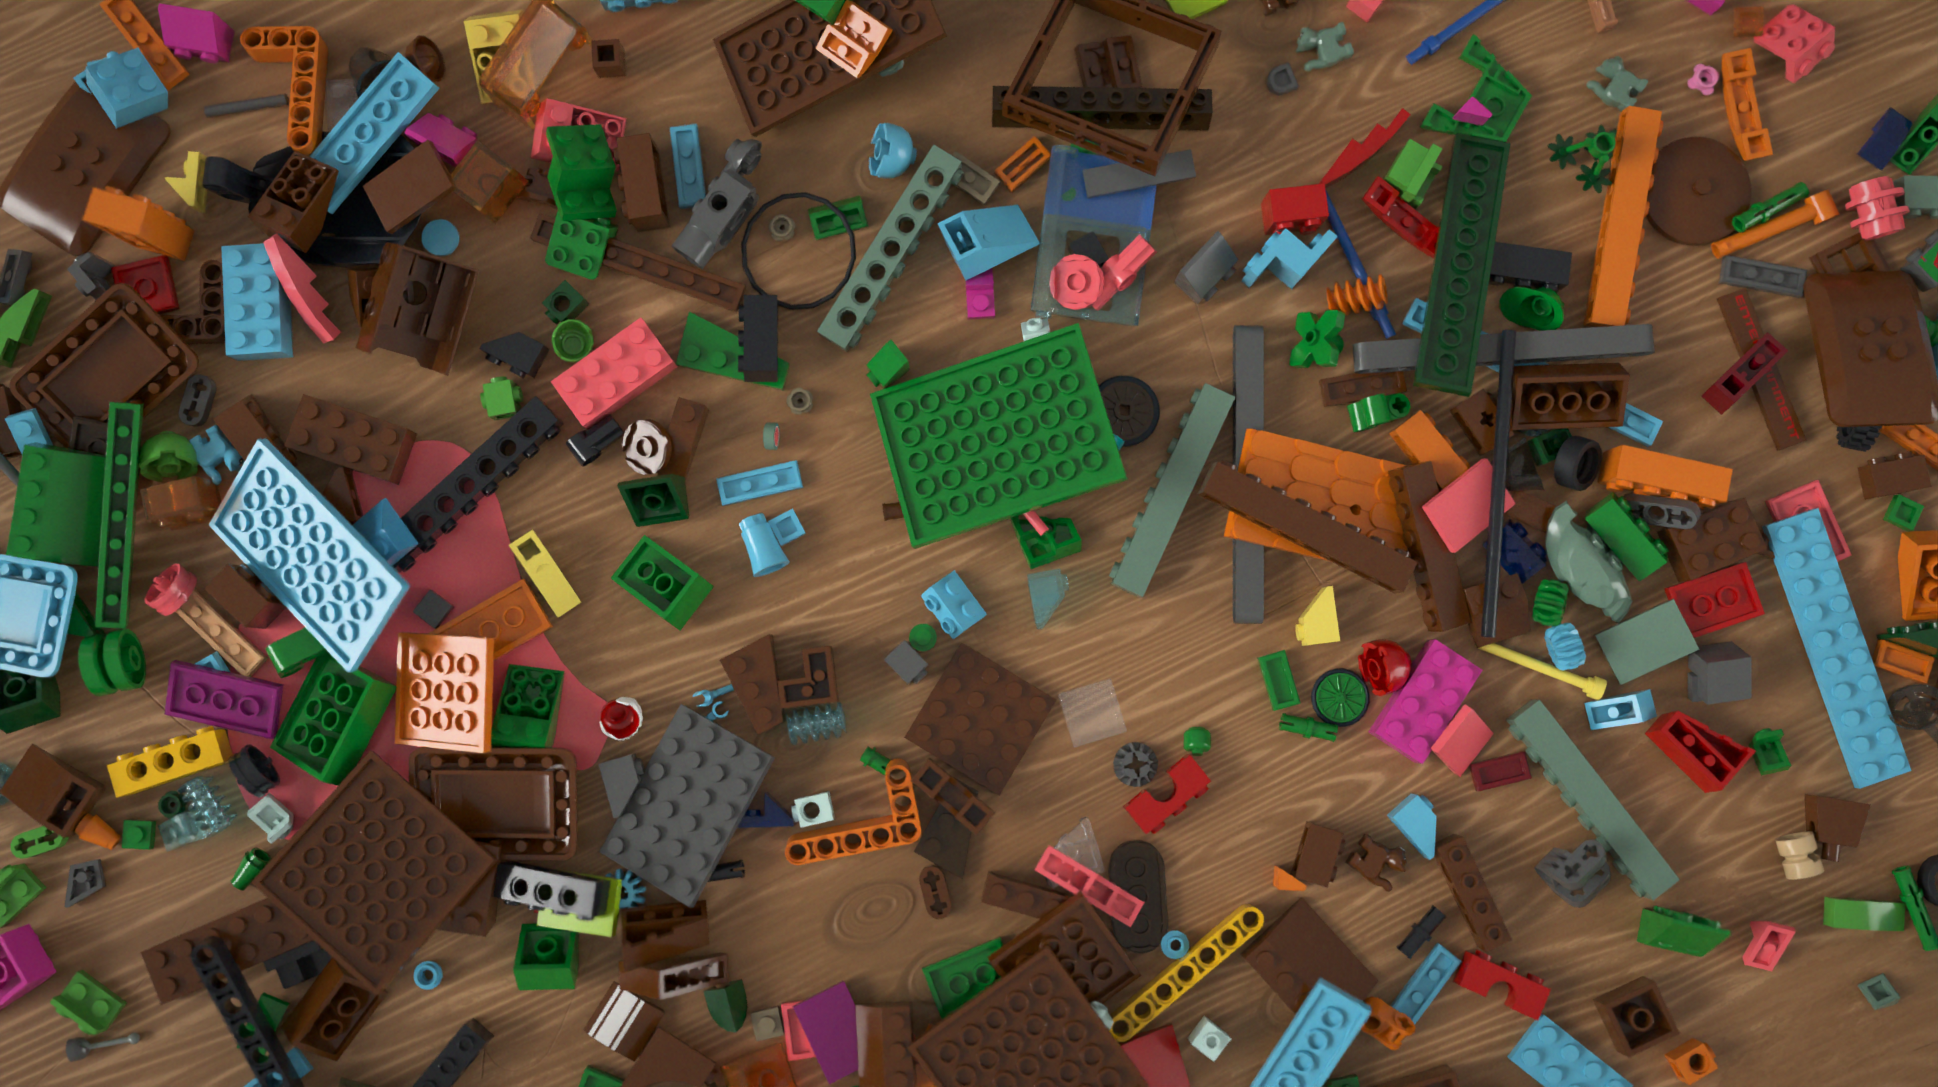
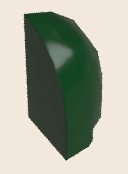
(728, 1005)

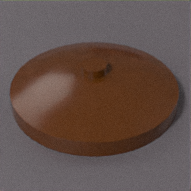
(1697, 191)

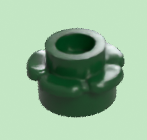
(165, 807)

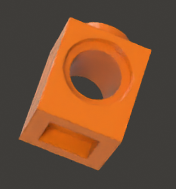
(1680, 1056)

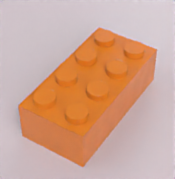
(139, 222)
(1664, 476)

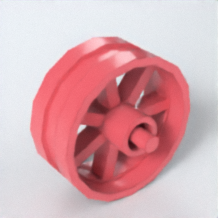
(170, 589)

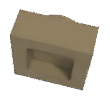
(767, 1023)

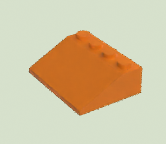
(1919, 574)

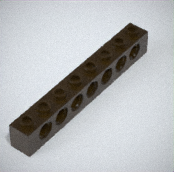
(1112, 106)

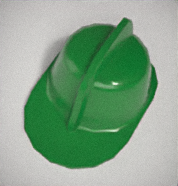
(1533, 308)

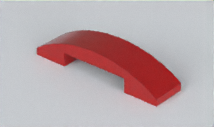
(1401, 217)

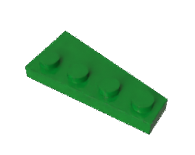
(716, 352)

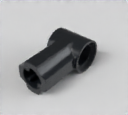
(588, 444)

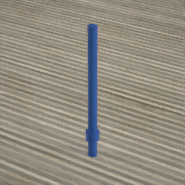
(1432, 43)
(1357, 267)

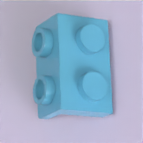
(953, 604)

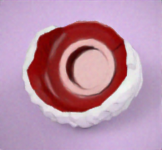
(621, 718)

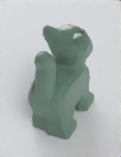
(1327, 46)
(1621, 84)

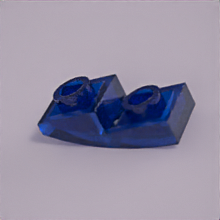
(1886, 139)

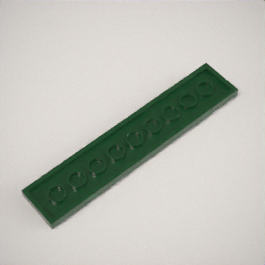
(1462, 265)

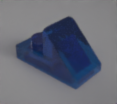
(774, 815)

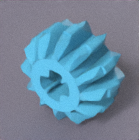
(1565, 646)
(632, 889)

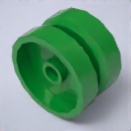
(112, 662)

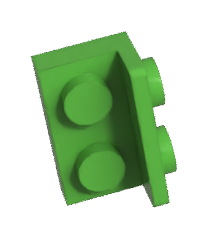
(17, 890)
(88, 1004)

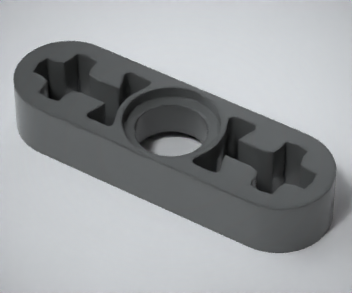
(1669, 506)

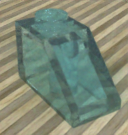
(1046, 594)

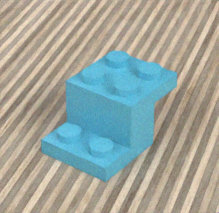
(1287, 257)

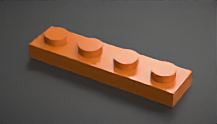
(143, 35)

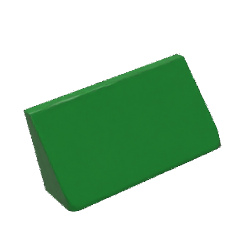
(827, 223)

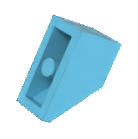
(1621, 710)
(1416, 823)

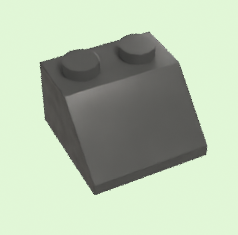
(1206, 269)

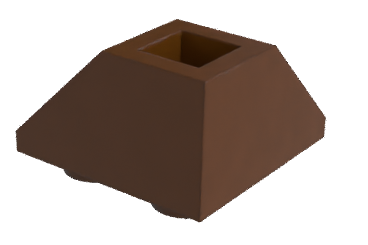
(360, 290)

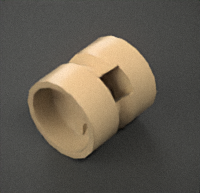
(1799, 855)

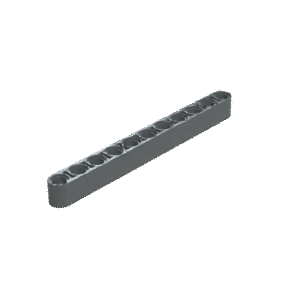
(1529, 348)
(1247, 414)

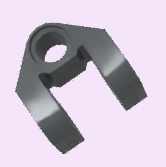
(1575, 871)

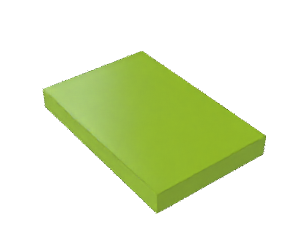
(601, 925)

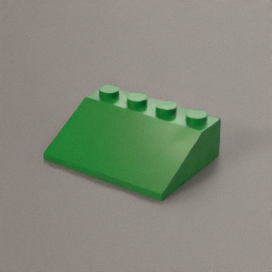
(58, 506)
(332, 719)

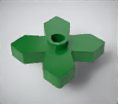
(1320, 339)

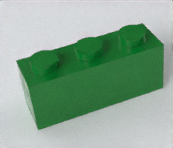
(1627, 536)

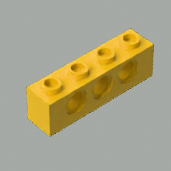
(127, 774)

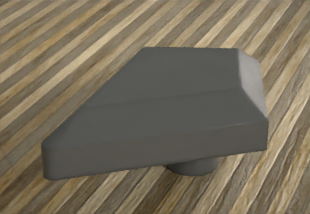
(84, 881)

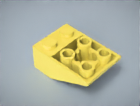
(485, 37)

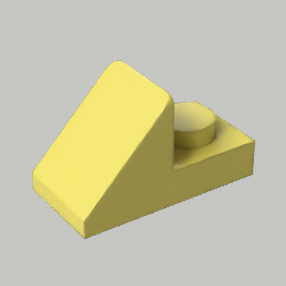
(191, 187)

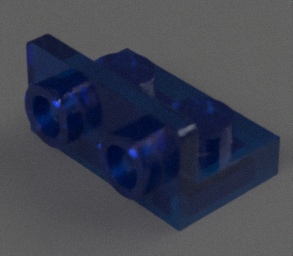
(1519, 553)

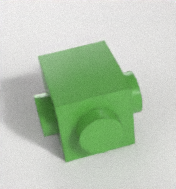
(501, 398)

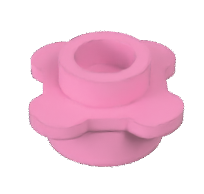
(1707, 72)

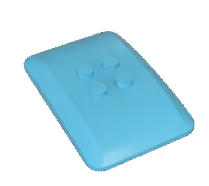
(34, 614)

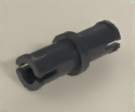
(1421, 932)

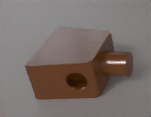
(1835, 823)

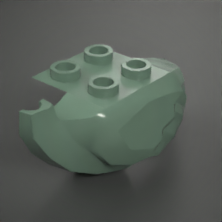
(1586, 564)

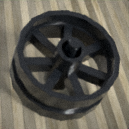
(254, 771)

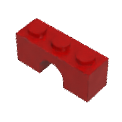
(1188, 781)
(1524, 993)

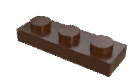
(1355, 387)

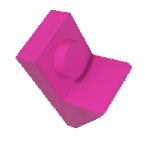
(980, 296)

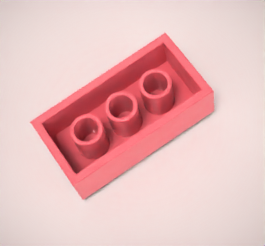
(614, 374)

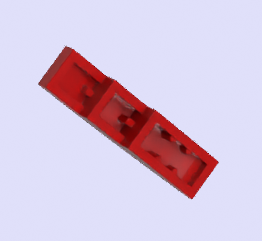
(1357, 155)

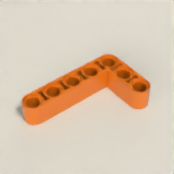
(302, 81)
(864, 828)

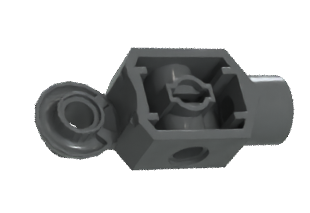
(714, 228)

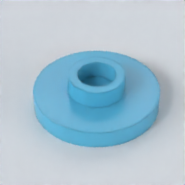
(440, 237)

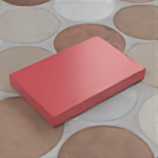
(1806, 498)
(1464, 506)

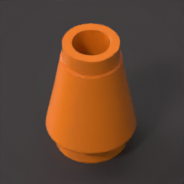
(97, 831)

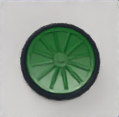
(1340, 697)

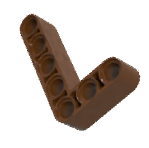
(208, 314)

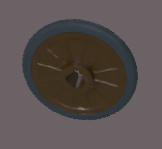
(1142, 406)

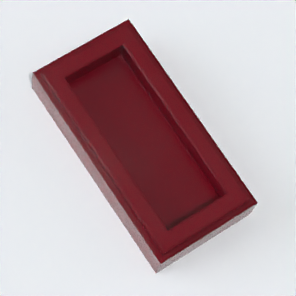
(1500, 771)

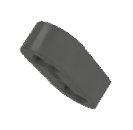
(197, 400)

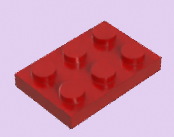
(1717, 599)

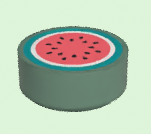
(771, 436)

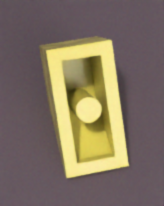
(1319, 620)

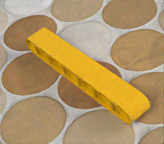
(1199, 970)

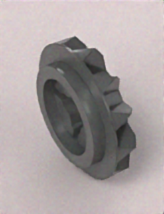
(1124, 757)

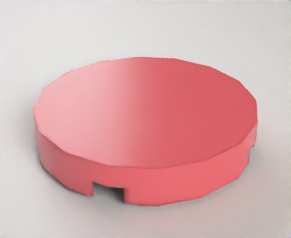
(1076, 282)

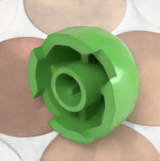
(167, 456)

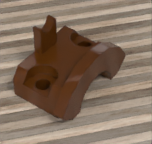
(539, 189)

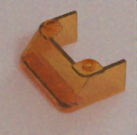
(530, 57)

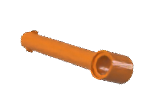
(1817, 208)

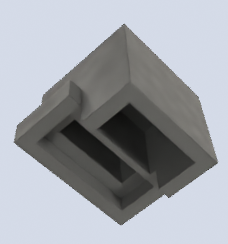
(1719, 674)

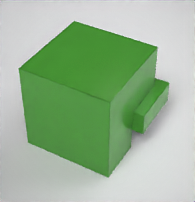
(1414, 171)

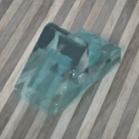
(181, 830)

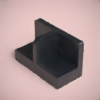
(299, 963)

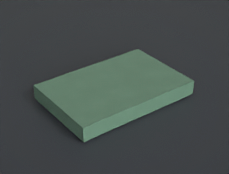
(1646, 641)

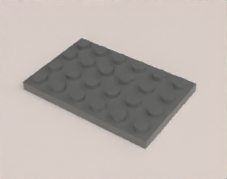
(687, 805)

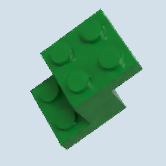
(581, 172)

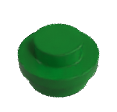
(922, 637)

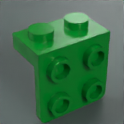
(579, 245)

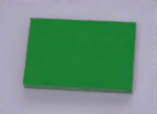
(961, 976)

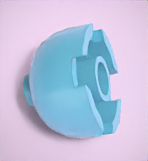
(892, 151)

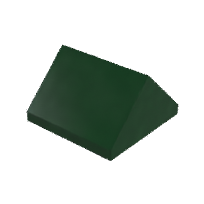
(656, 499)

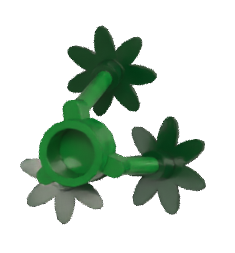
(1598, 145)

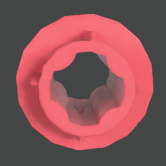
(1877, 208)

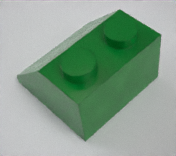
(546, 958)

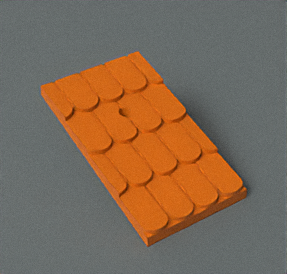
(1329, 479)

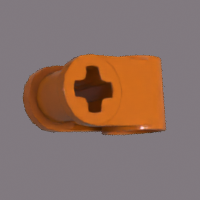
(1385, 1023)

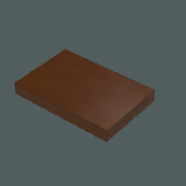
(409, 186)

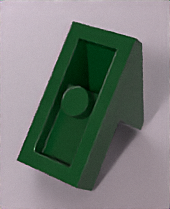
(1546, 446)

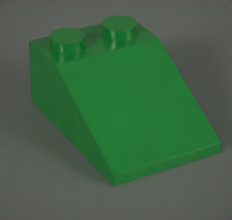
(662, 582)

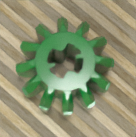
(1550, 602)

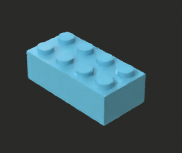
(254, 306)

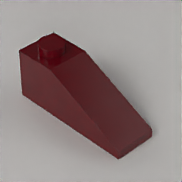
(1744, 373)

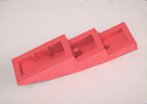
(295, 280)
(1094, 887)

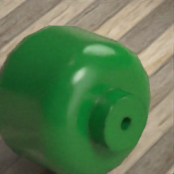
(1197, 740)

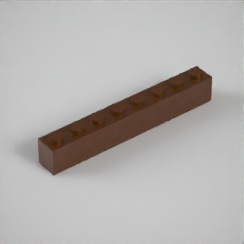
(1307, 527)

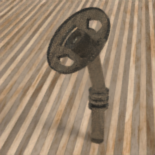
(1916, 709)

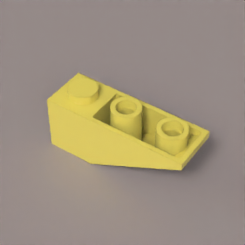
(544, 573)

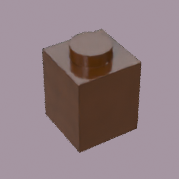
(608, 58)

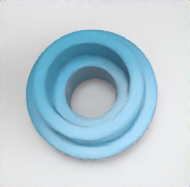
(1168, 938)
(422, 981)

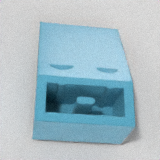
(987, 237)

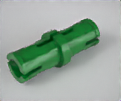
(1308, 727)

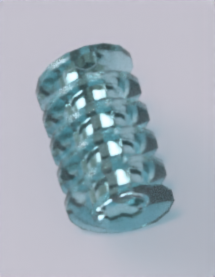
(816, 724)
(207, 805)

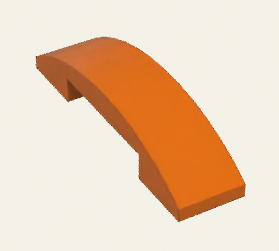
(1742, 105)

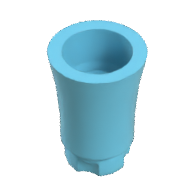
(762, 545)

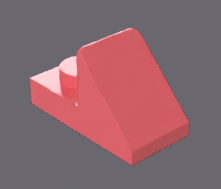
(1768, 944)

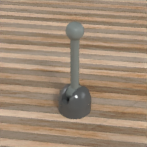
(80, 1048)

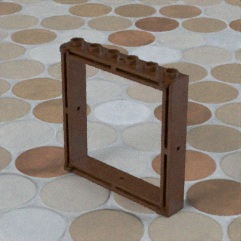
(1142, 15)

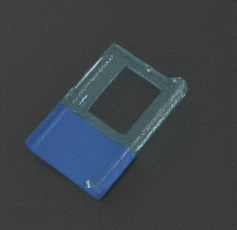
(1069, 209)

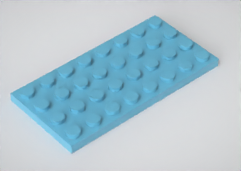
(308, 555)

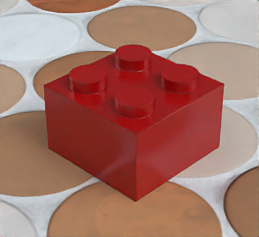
(1295, 209)

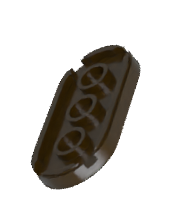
(1140, 872)

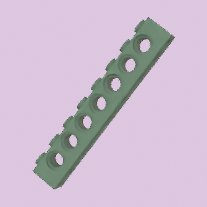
(935, 163)

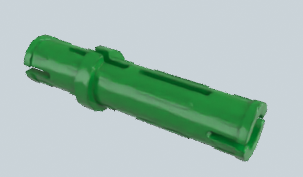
(1747, 218)
(1913, 899)

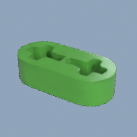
(41, 845)

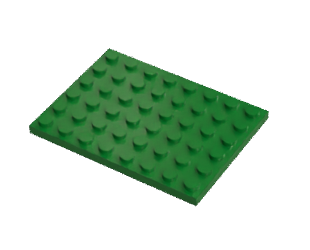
(997, 436)

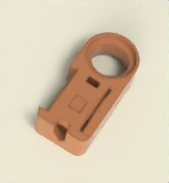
(1603, 15)

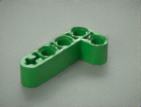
(293, 651)

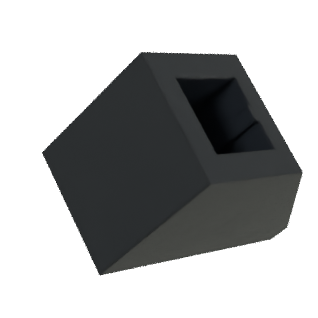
(517, 351)

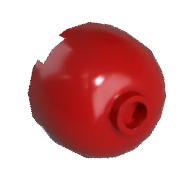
(1384, 666)

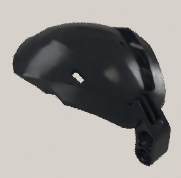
(355, 223)

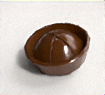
(426, 57)

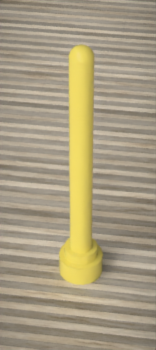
(1593, 687)

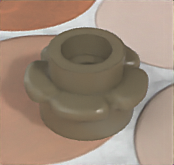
(782, 220)
(805, 406)

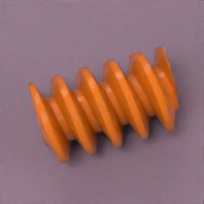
(1358, 296)

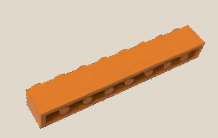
(1623, 217)

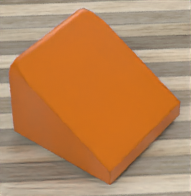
(1285, 881)

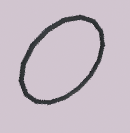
(835, 210)

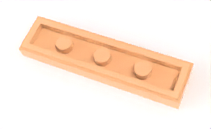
(221, 634)

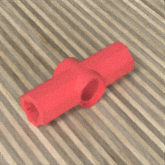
(1121, 268)

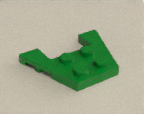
(1495, 90)

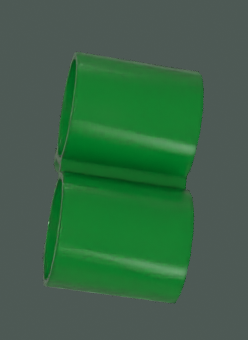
(1377, 411)

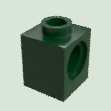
(564, 292)

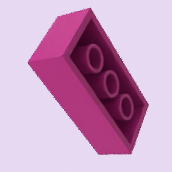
(1426, 702)

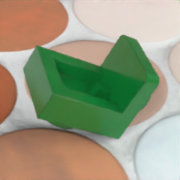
(1769, 753)

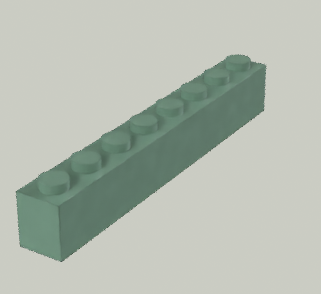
(1172, 490)
(1591, 799)

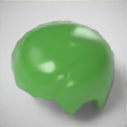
(572, 340)

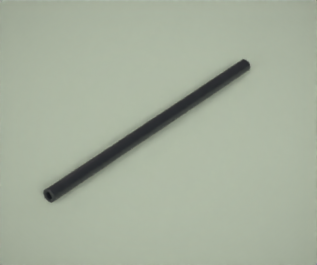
(1498, 484)

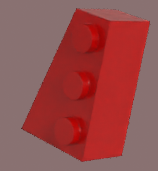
(1698, 751)

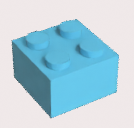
(127, 87)

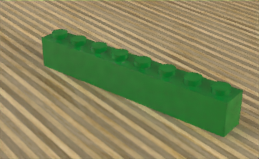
(119, 515)

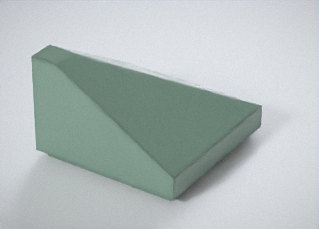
(1879, 992)

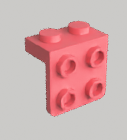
(1798, 39)

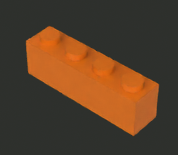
(1424, 443)

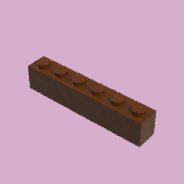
(1436, 567)

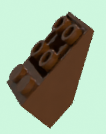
(296, 201)
(52, 791)

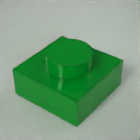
(1903, 512)
(138, 834)

